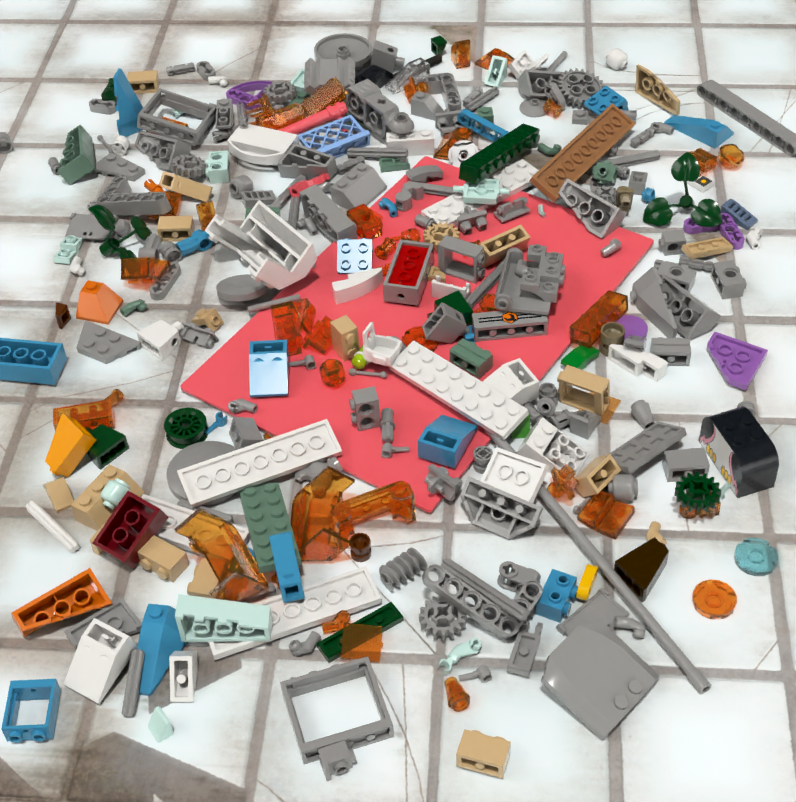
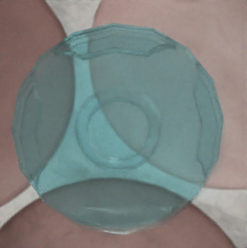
(756, 557)

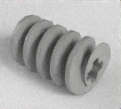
(400, 567)

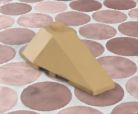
(655, 90)

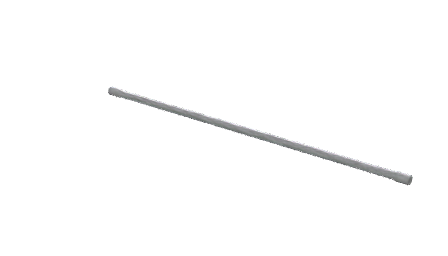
(691, 671)

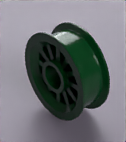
(185, 427)

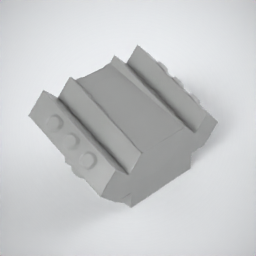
(322, 70)

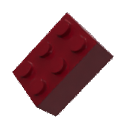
(129, 529)

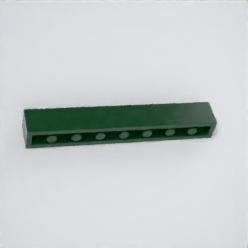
(498, 153)

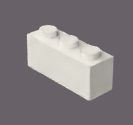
(416, 142)

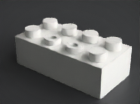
(260, 144)

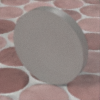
(240, 288)

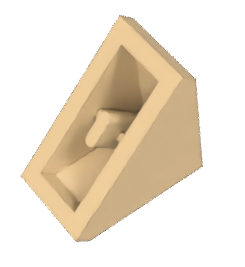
(59, 494)

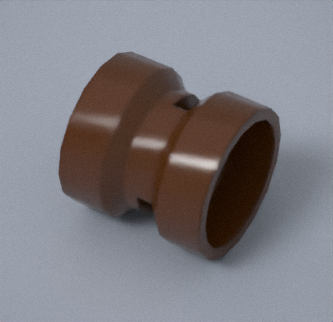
(360, 547)

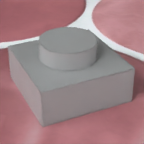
(580, 117)

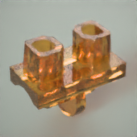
(411, 88)
(205, 213)
(563, 482)

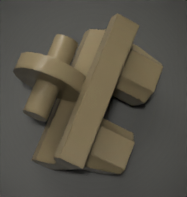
(624, 198)

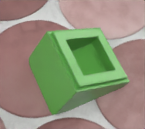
(522, 429)

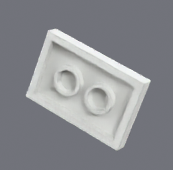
(515, 474)

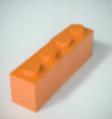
(67, 600)

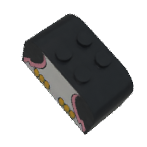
(740, 450)

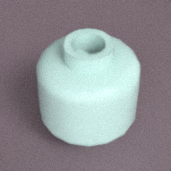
(114, 492)

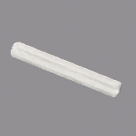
(52, 526)

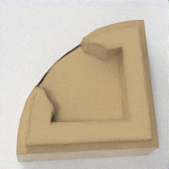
(436, 271)

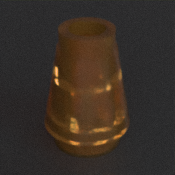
(457, 696)

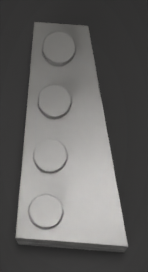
(327, 215)

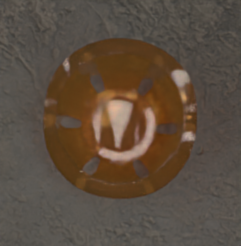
(730, 156)

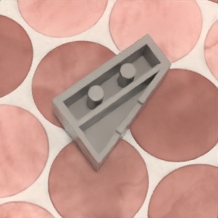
(306, 162)

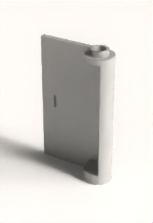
(508, 293)

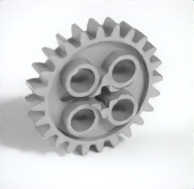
(578, 86)

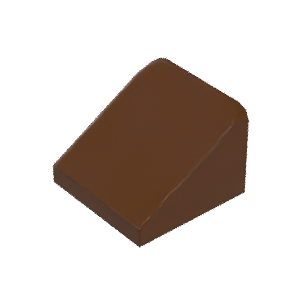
(62, 314)

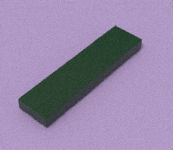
(385, 617)

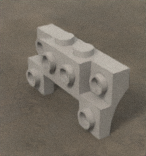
(549, 275)

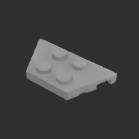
(104, 343)

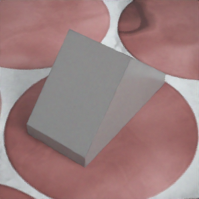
(583, 423)

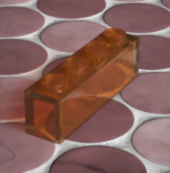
(608, 308)

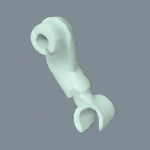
(460, 650)

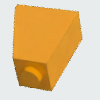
(68, 446)

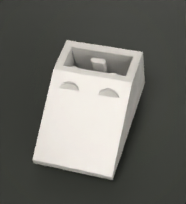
(515, 382)
(552, 447)
(98, 660)

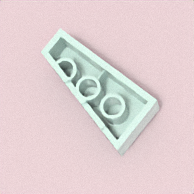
(221, 620)

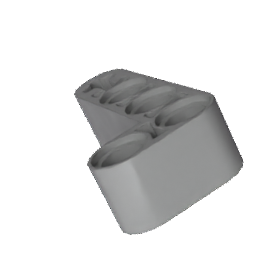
(444, 84)

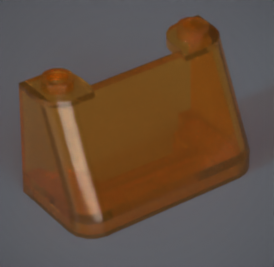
(394, 497)

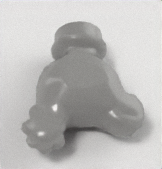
(315, 468)

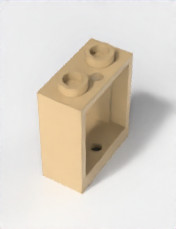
(579, 399)

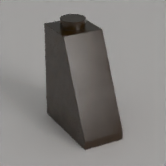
(642, 567)

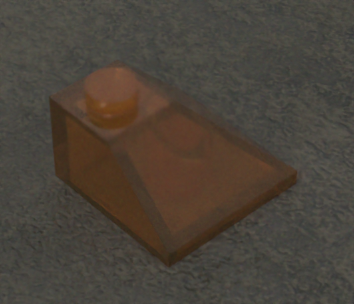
(484, 61)
(447, 142)

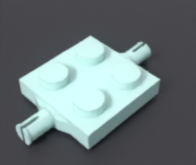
(482, 193)

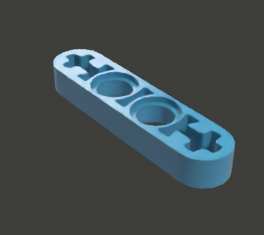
(465, 118)

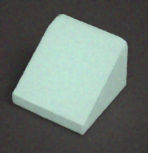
(160, 725)

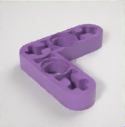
(692, 228)

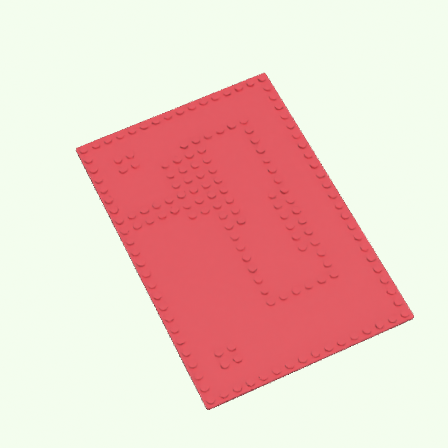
(309, 400)

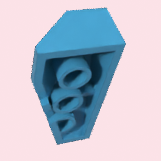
(127, 105)
(158, 640)

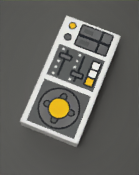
(702, 183)

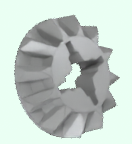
(606, 193)

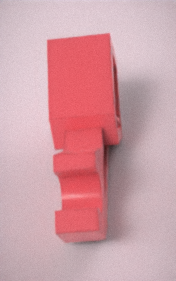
(302, 185)

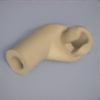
(653, 531)

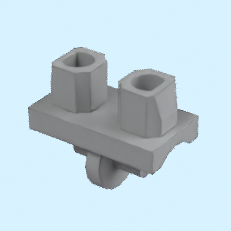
(446, 119)
(470, 218)
(440, 481)

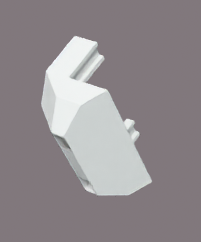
(255, 244)

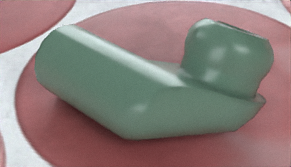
(549, 151)
(130, 307)

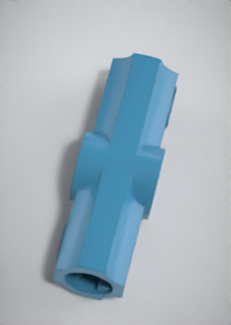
(198, 241)

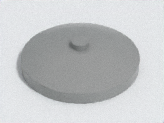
(344, 46)
(193, 455)

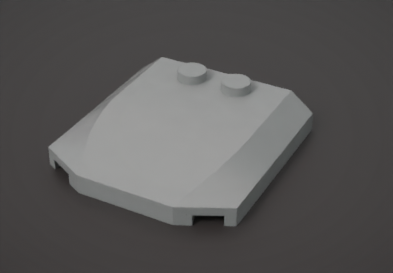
(597, 676)

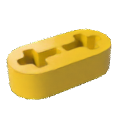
(587, 582)

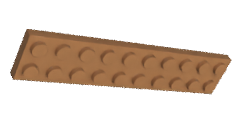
(582, 151)

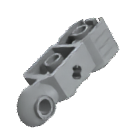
(376, 110)

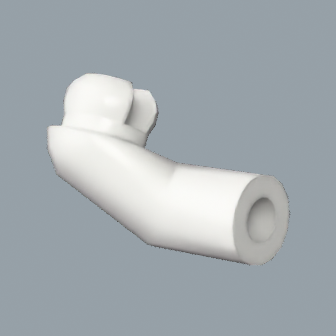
(218, 79)

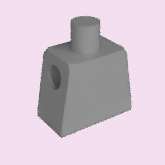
(386, 56)
(445, 324)

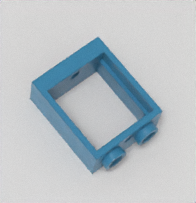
(31, 690)

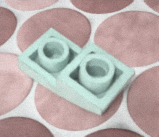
(68, 249)

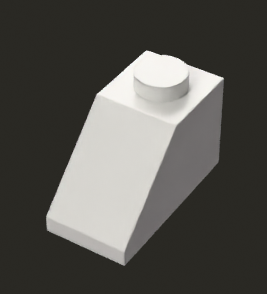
(183, 676)

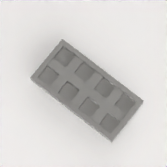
(646, 446)

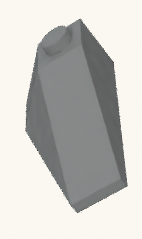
(161, 148)
(595, 212)
(689, 312)

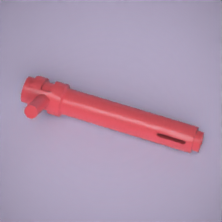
(330, 113)

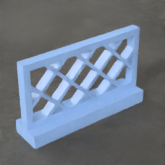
(338, 147)

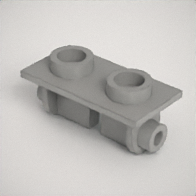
(507, 211)
(204, 336)

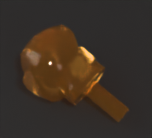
(410, 234)
(487, 304)

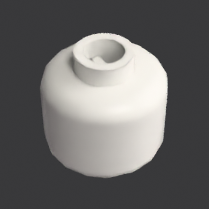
(616, 59)

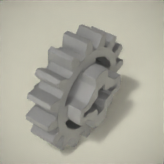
(280, 92)
(188, 166)
(442, 618)

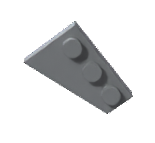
(116, 165)
(117, 615)

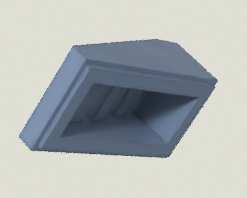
(739, 214)

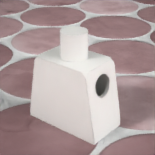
(160, 338)

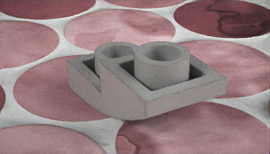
(420, 173)

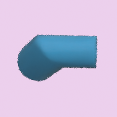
(385, 202)

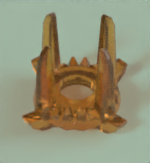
(266, 107)

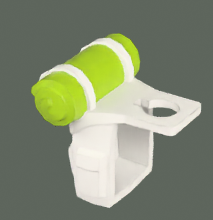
(376, 349)

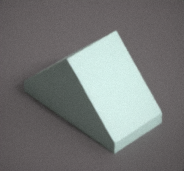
(497, 71)

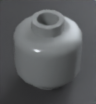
(240, 184)
(623, 487)

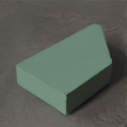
(392, 164)

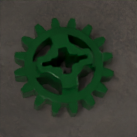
(697, 492)

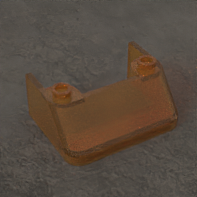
(310, 516)
(225, 554)

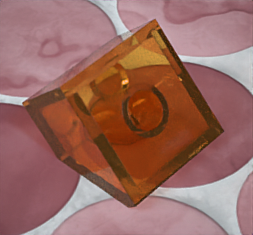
(143, 269)

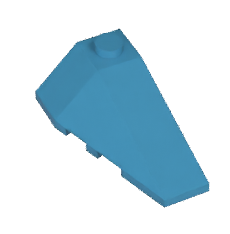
(703, 130)

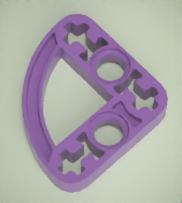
(239, 95)

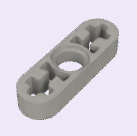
(165, 287)

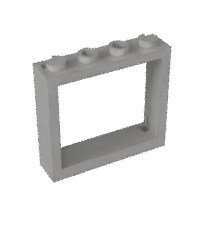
(173, 130)
(337, 674)

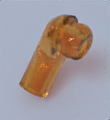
(115, 396)
(337, 623)

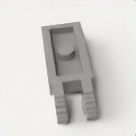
(524, 650)

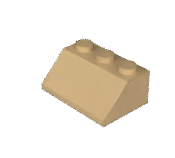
(89, 506)

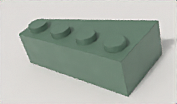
(77, 155)

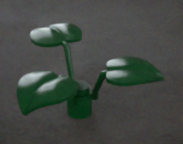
(705, 214)
(111, 245)

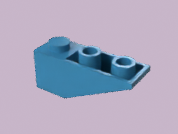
(286, 567)

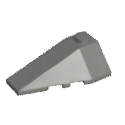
(533, 81)
(652, 303)

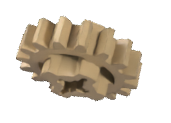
(437, 233)

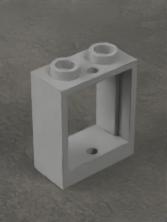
(456, 269)

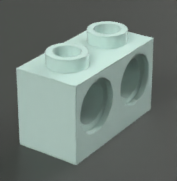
(218, 167)

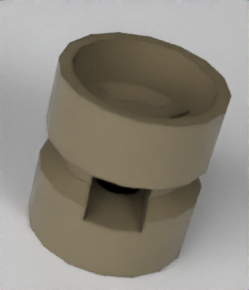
(611, 334)

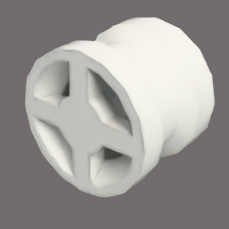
(120, 145)

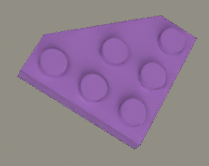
(736, 359)

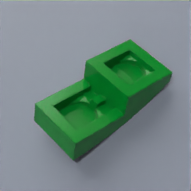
(580, 356)

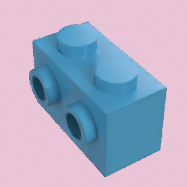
(557, 596)

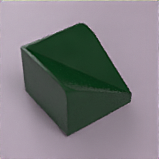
(438, 45)

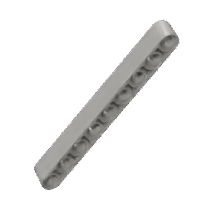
(748, 116)

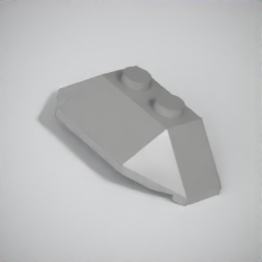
(498, 510)

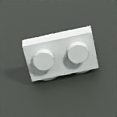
(524, 61)

